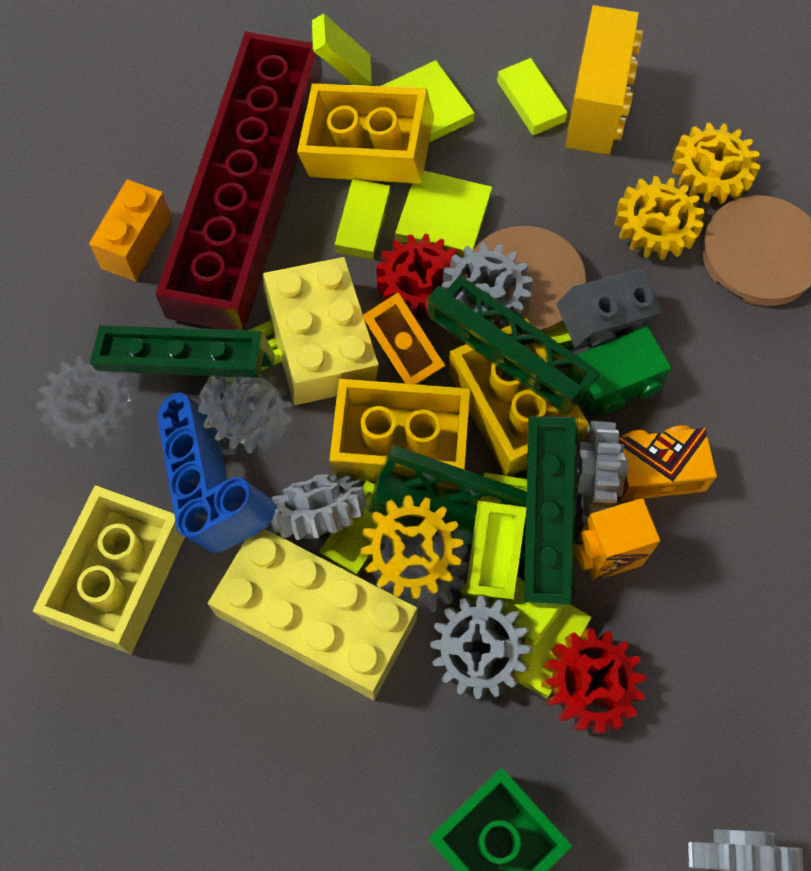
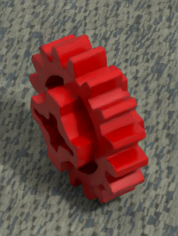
(399, 275)
(608, 692)

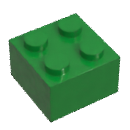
(499, 832)

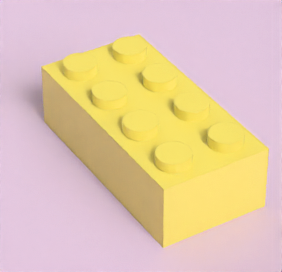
(314, 611)

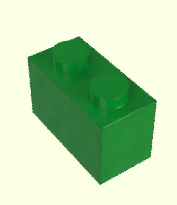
(627, 369)

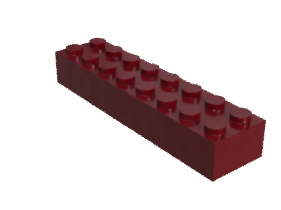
(240, 185)

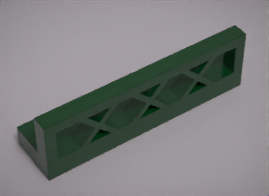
(181, 351)
(508, 351)
(460, 503)
(551, 510)

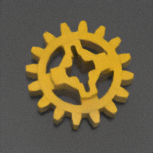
(715, 163)
(659, 217)
(424, 531)

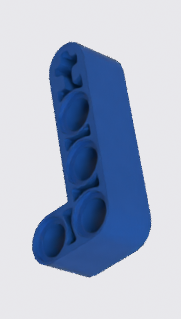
(206, 504)

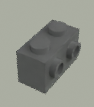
(609, 308)

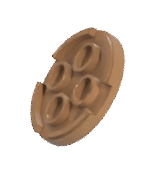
(760, 249)
(551, 264)

